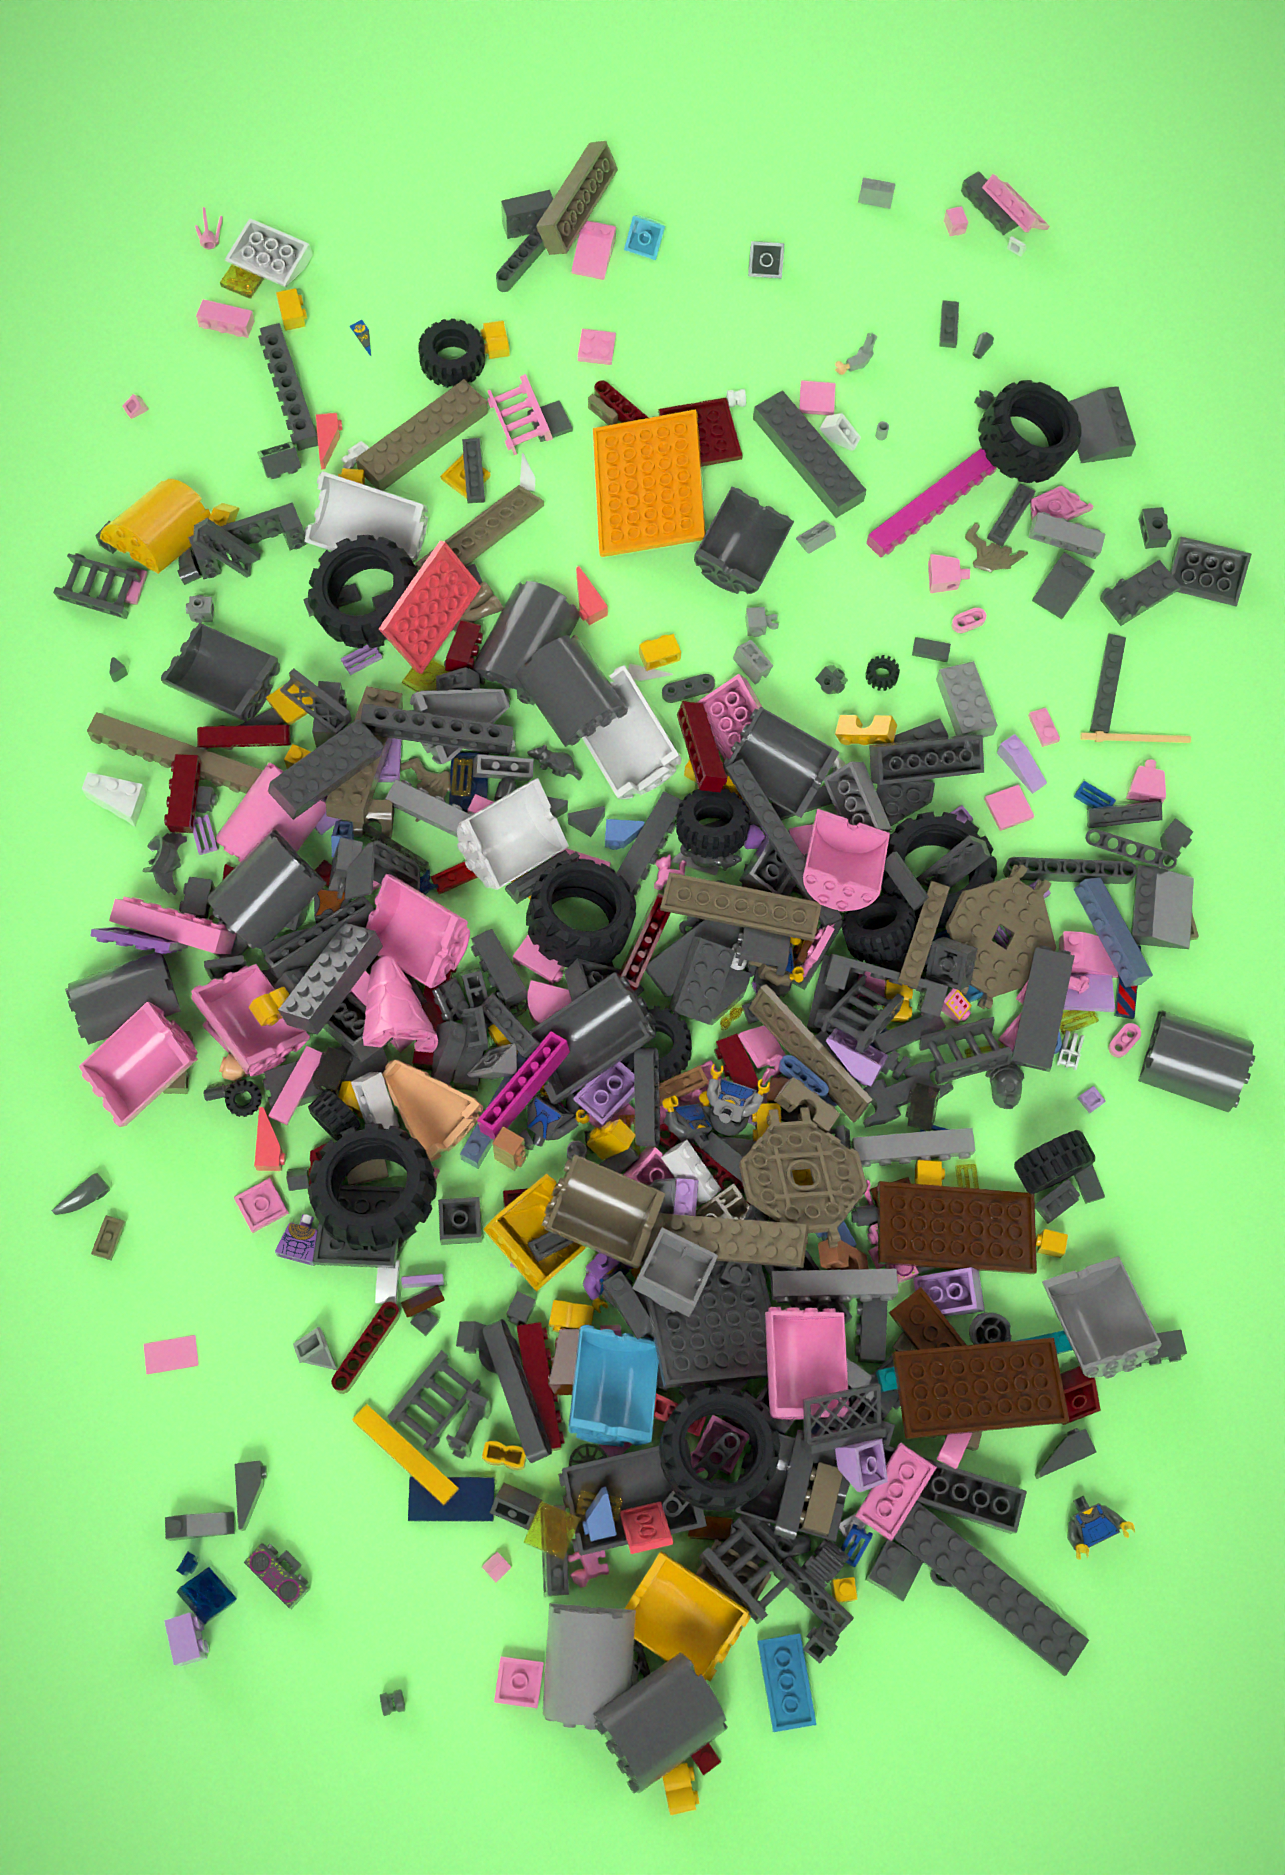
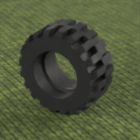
(451, 334)
(708, 840)
(880, 930)
(680, 1053)
(1054, 1161)

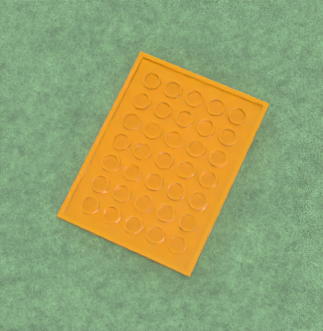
(648, 483)

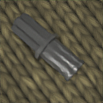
(217, 1092)

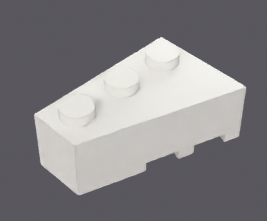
(116, 795)

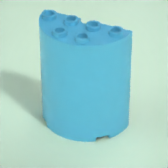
(613, 1388)

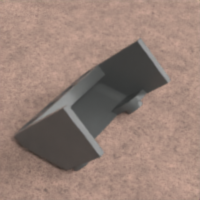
(373, 864)

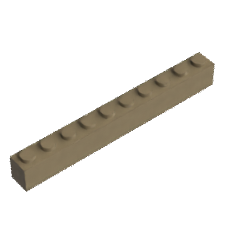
(162, 750)

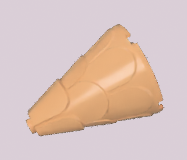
(430, 1108)

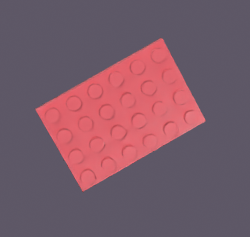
(430, 607)

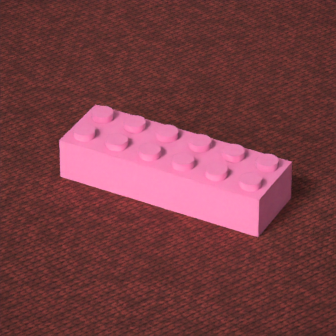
(172, 925)

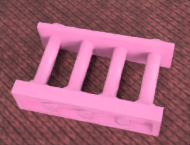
(530, 402)

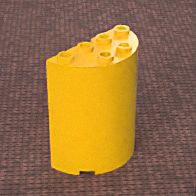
(157, 525)
(685, 1616)

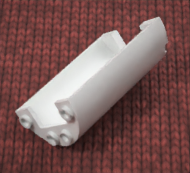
(358, 509)
(634, 748)

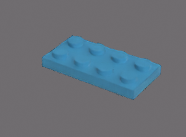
(786, 1683)

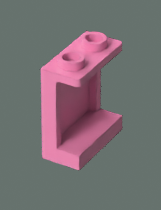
(530, 957)

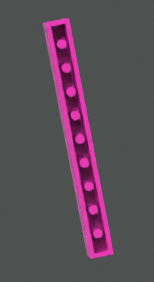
(930, 503)

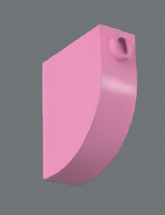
(545, 1000)

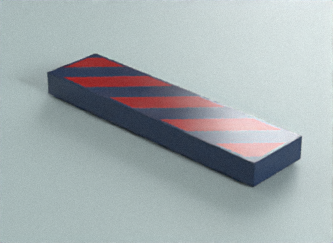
(1125, 999)

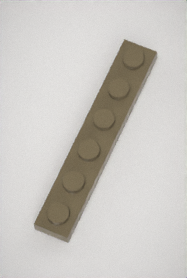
(923, 935)

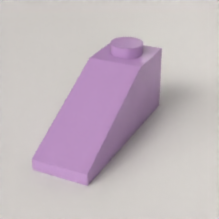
(1021, 763)

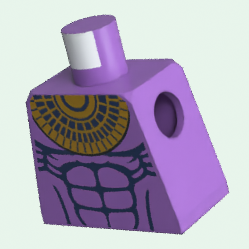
(298, 1241)

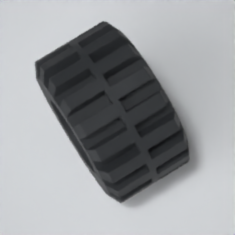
(333, 1114)

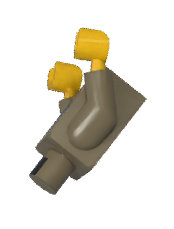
(768, 972)

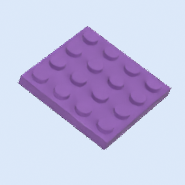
(142, 940)

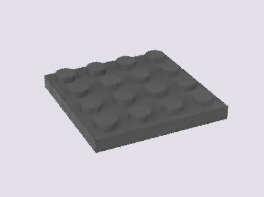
(361, 1201)

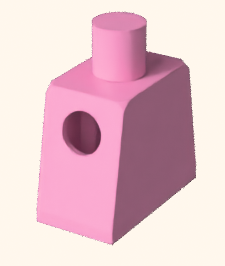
(945, 573)
(1148, 784)

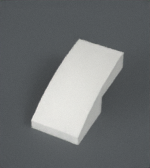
(387, 1284)

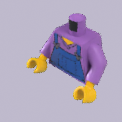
(600, 1270)

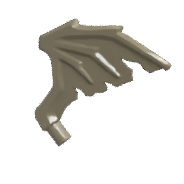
(991, 556)
(432, 782)

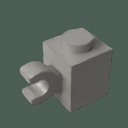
(758, 621)

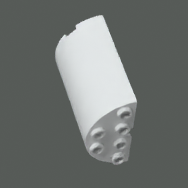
(510, 836)

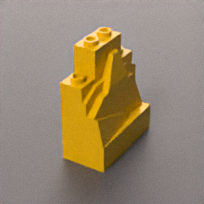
(521, 1224)

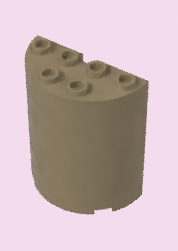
(603, 1210)

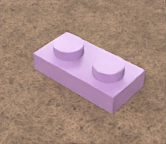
(686, 1197)

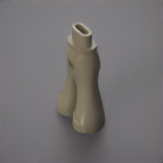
(482, 605)

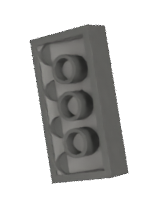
(827, 998)

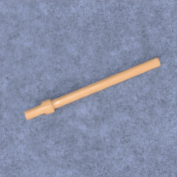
(1100, 736)

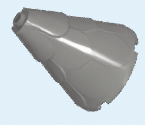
(472, 704)

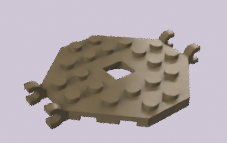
(1014, 908)
(800, 1146)

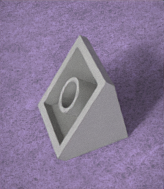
(496, 1063)

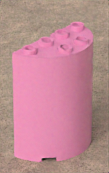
(260, 814)
(844, 862)
(418, 932)
(227, 1011)
(138, 1063)
(804, 1359)

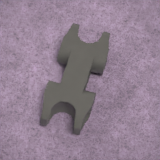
(888, 1099)

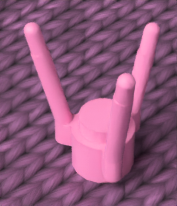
(208, 239)

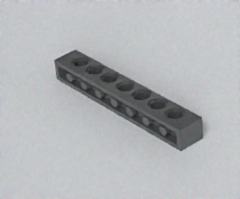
(289, 388)
(437, 729)

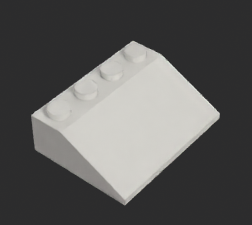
(269, 253)

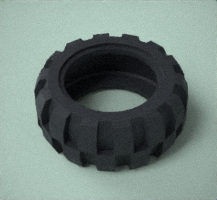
(338, 568)
(942, 832)
(354, 1149)

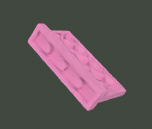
(1014, 204)

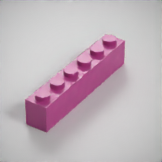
(523, 1085)

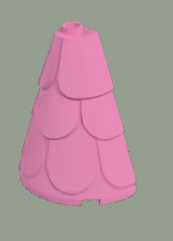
(395, 1009)

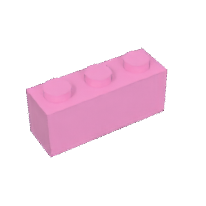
(225, 318)

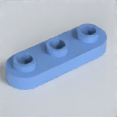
(801, 1072)

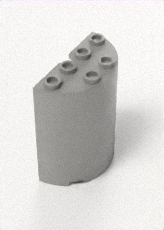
(1103, 1318)
(586, 1661)

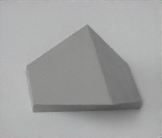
(314, 1350)

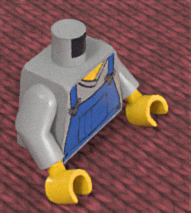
(733, 1100)

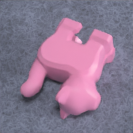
(664, 865)
(591, 1567)

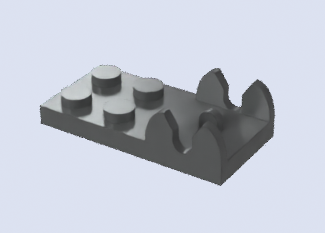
(1139, 592)

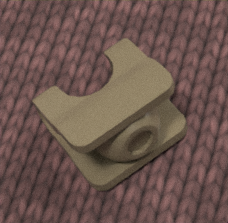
(380, 812)

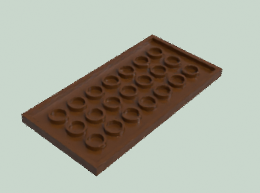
(956, 1228)
(979, 1388)

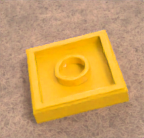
(455, 476)
(285, 707)

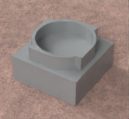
(675, 1272)

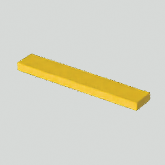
(405, 1454)

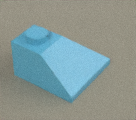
(644, 237)

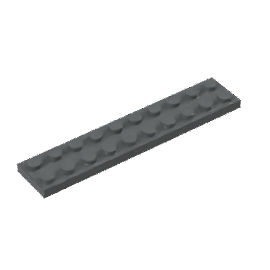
(991, 1589)

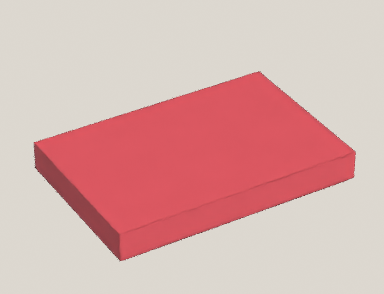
(646, 1527)

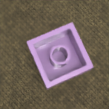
(186, 1639)

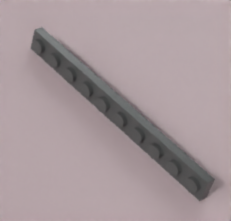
(775, 832)

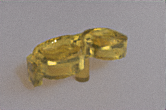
(734, 1014)

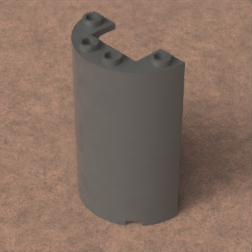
(527, 623)
(599, 1031)
(636, 1480)

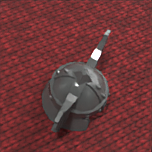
(165, 860)

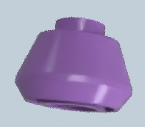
(754, 838)

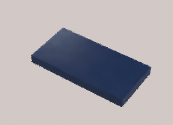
(478, 785)
(468, 1504)

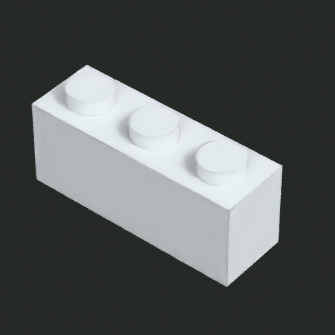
(374, 1100)
(686, 1164)

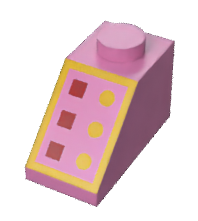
(956, 1006)

